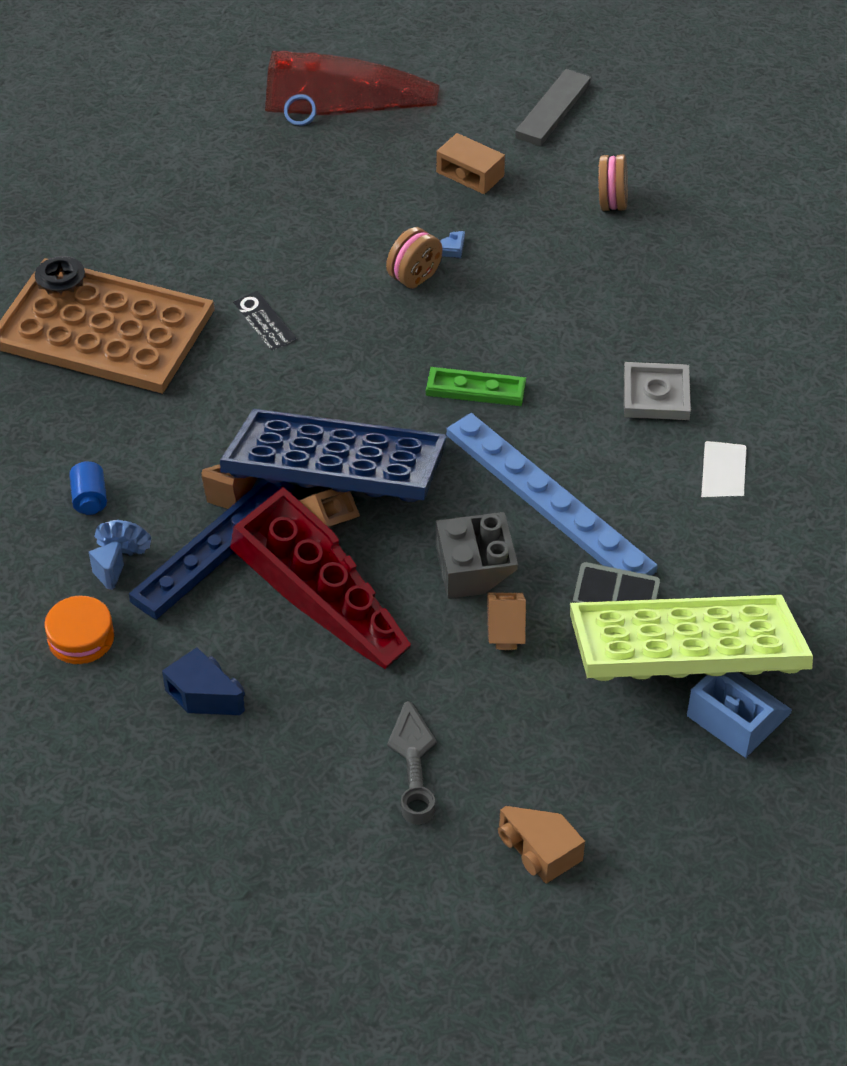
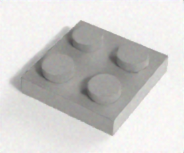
(656, 391)

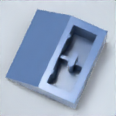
(735, 710)

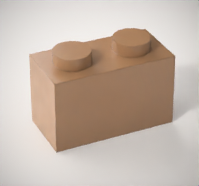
(470, 163)

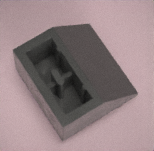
(474, 553)

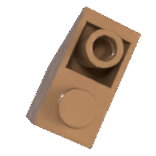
(543, 839)

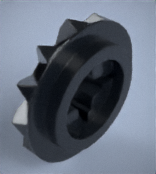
(48, 272)

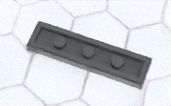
(552, 107)

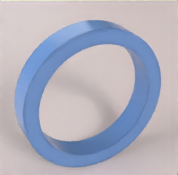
(299, 97)

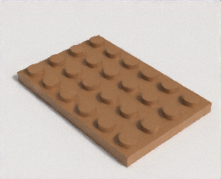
(107, 328)

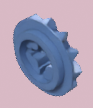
(128, 534)

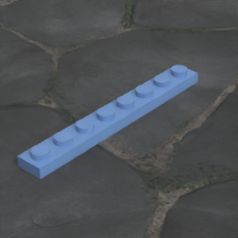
(548, 497)

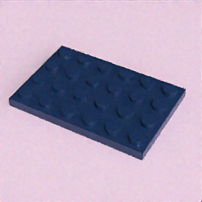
(335, 454)

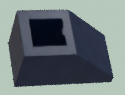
(202, 687)

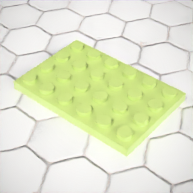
(688, 637)

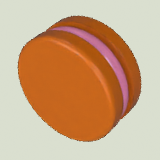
(79, 629)

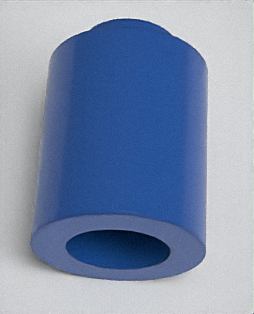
(88, 488)

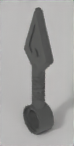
(412, 740)

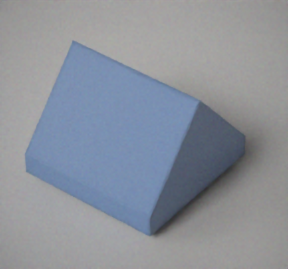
(107, 563)

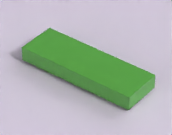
(476, 386)

